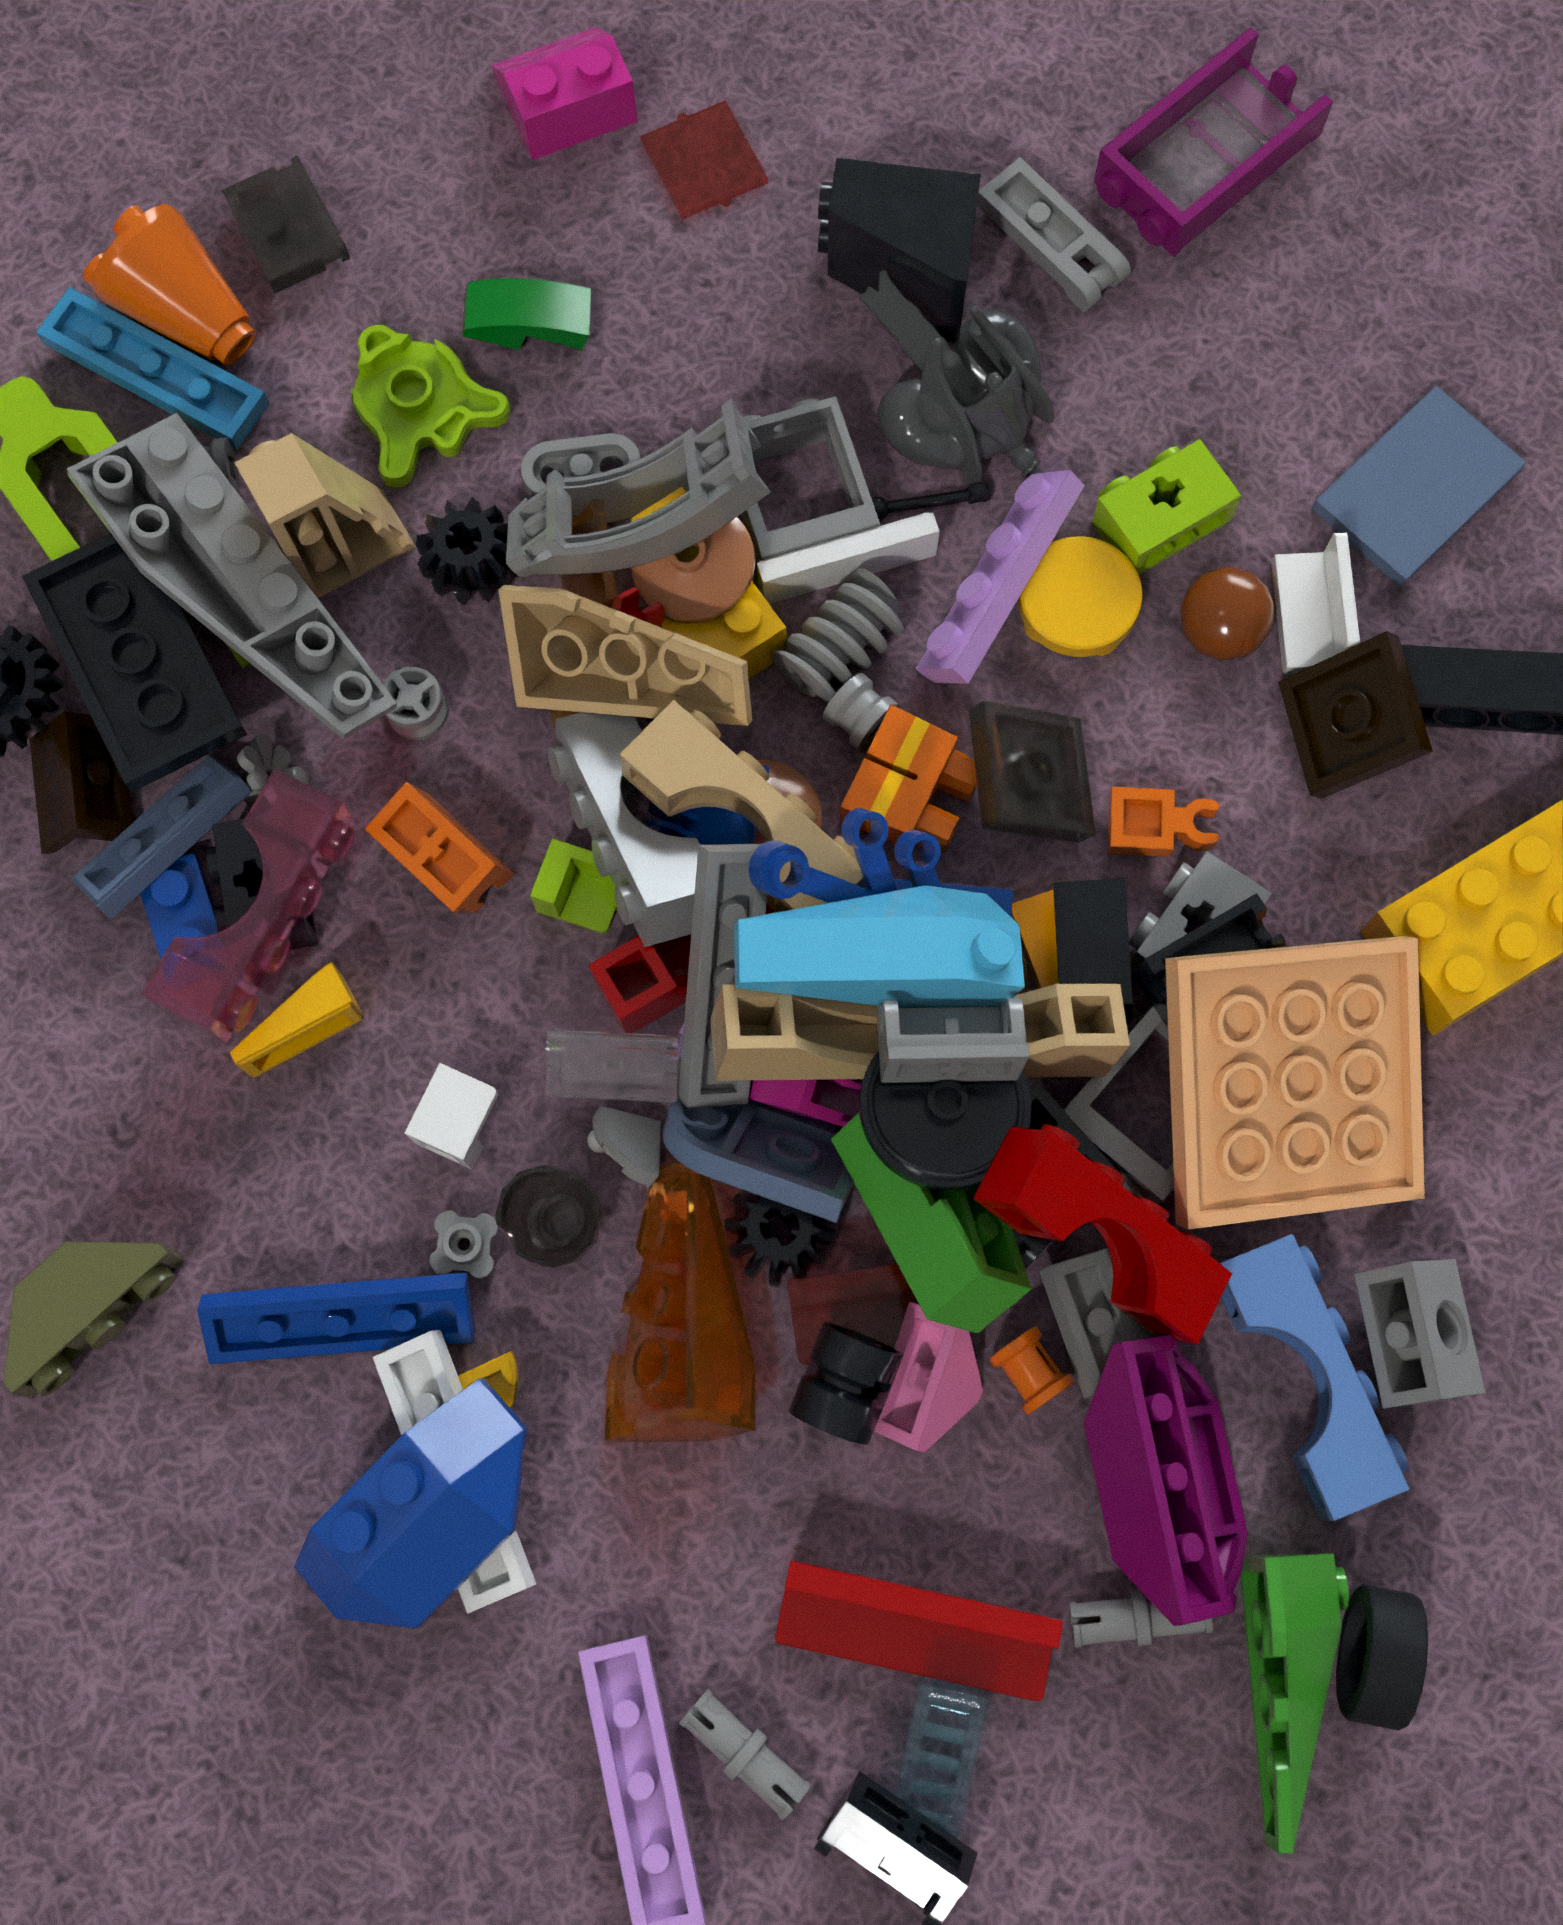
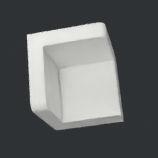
(452, 1116)

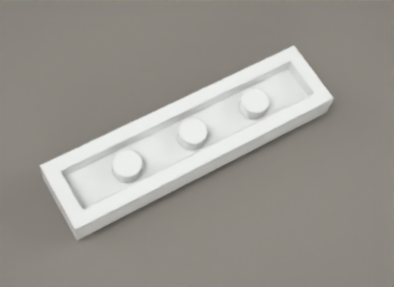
(417, 1382)

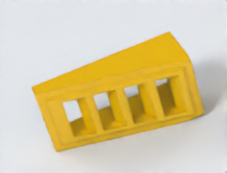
(305, 1019)

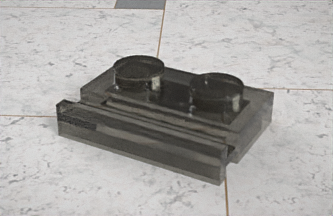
(285, 224)

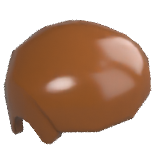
(1227, 613)

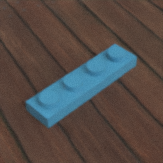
(153, 367)

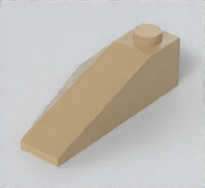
(603, 661)

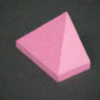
(933, 1383)

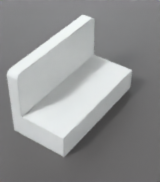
(1315, 604)

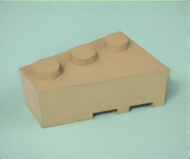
(322, 513)

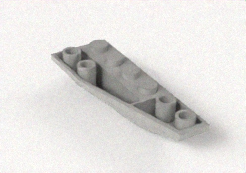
(222, 566)

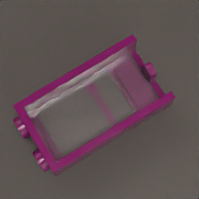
(1206, 146)

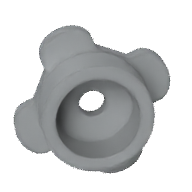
(477, 1257)

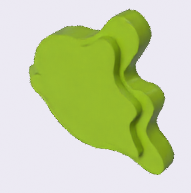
(416, 399)

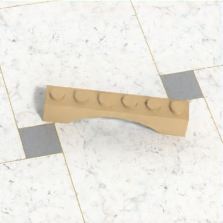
(793, 1037)

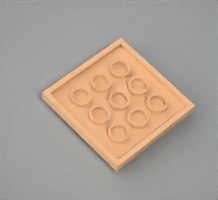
(1295, 1080)

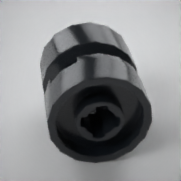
(845, 1383)

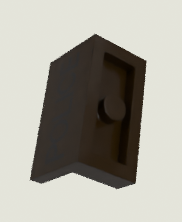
(76, 784)

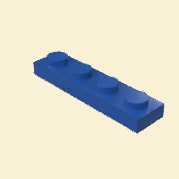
(334, 1317)

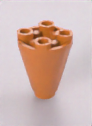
(170, 284)

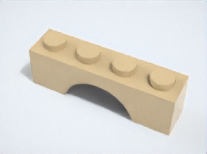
(687, 767)

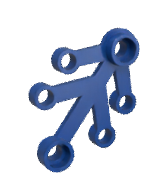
(772, 855)

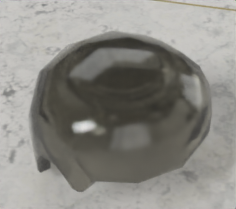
(568, 1202)

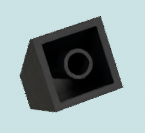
(906, 223)

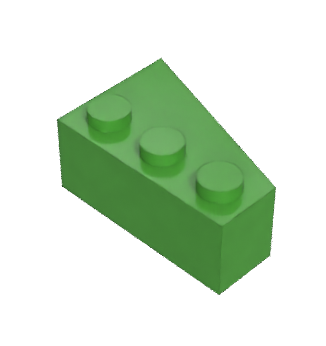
(945, 1242)

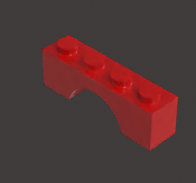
(644, 981)
(1052, 1189)

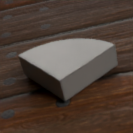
(631, 1141)

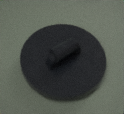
(940, 1130)

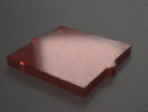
(703, 159)

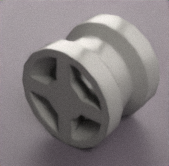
(410, 689)
(858, 710)

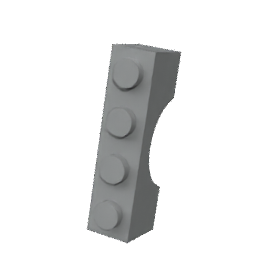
(649, 869)

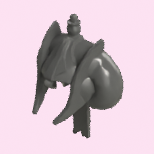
(967, 399)

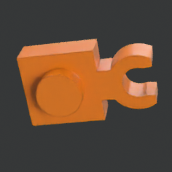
(1148, 822)

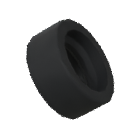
(1382, 1657)

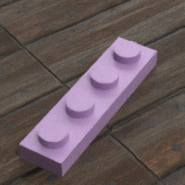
(999, 577)
(641, 1784)

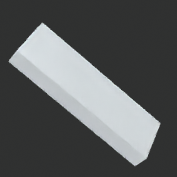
(839, 558)

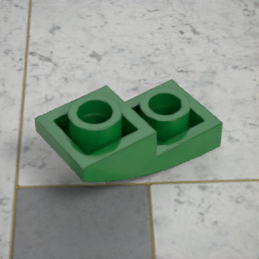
(515, 308)

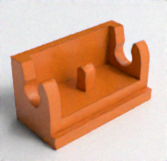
(437, 849)

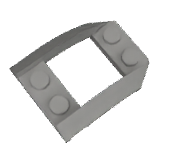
(710, 466)

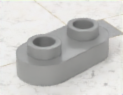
(575, 458)

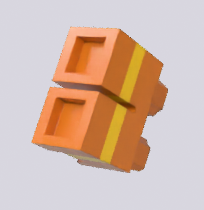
(903, 775)

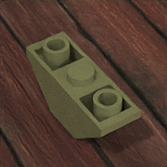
(78, 1303)

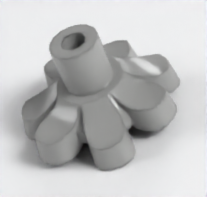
(261, 760)

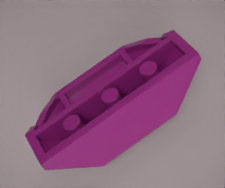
(1166, 1480)

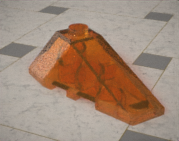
(687, 1337)

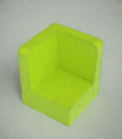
(573, 888)

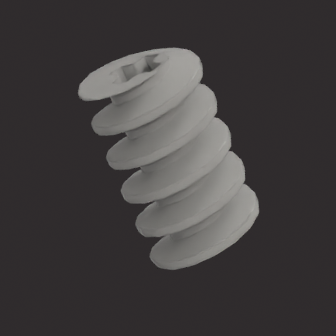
(840, 636)

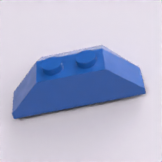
(421, 1514)

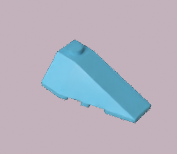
(897, 945)

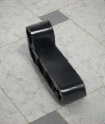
(1488, 688)

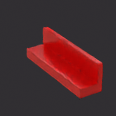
(917, 1631)

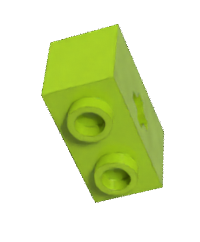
(1150, 533)

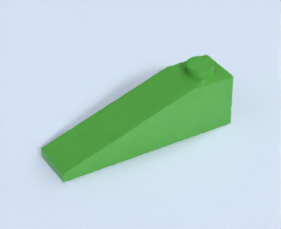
(1291, 1649)

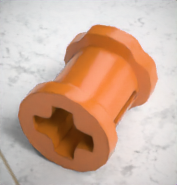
(1031, 1370)

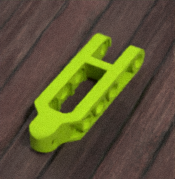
(28, 428)

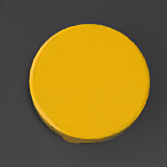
(1081, 598)

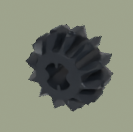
(443, 554)
(770, 1250)

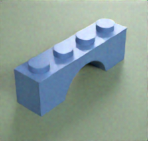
(1347, 1455)

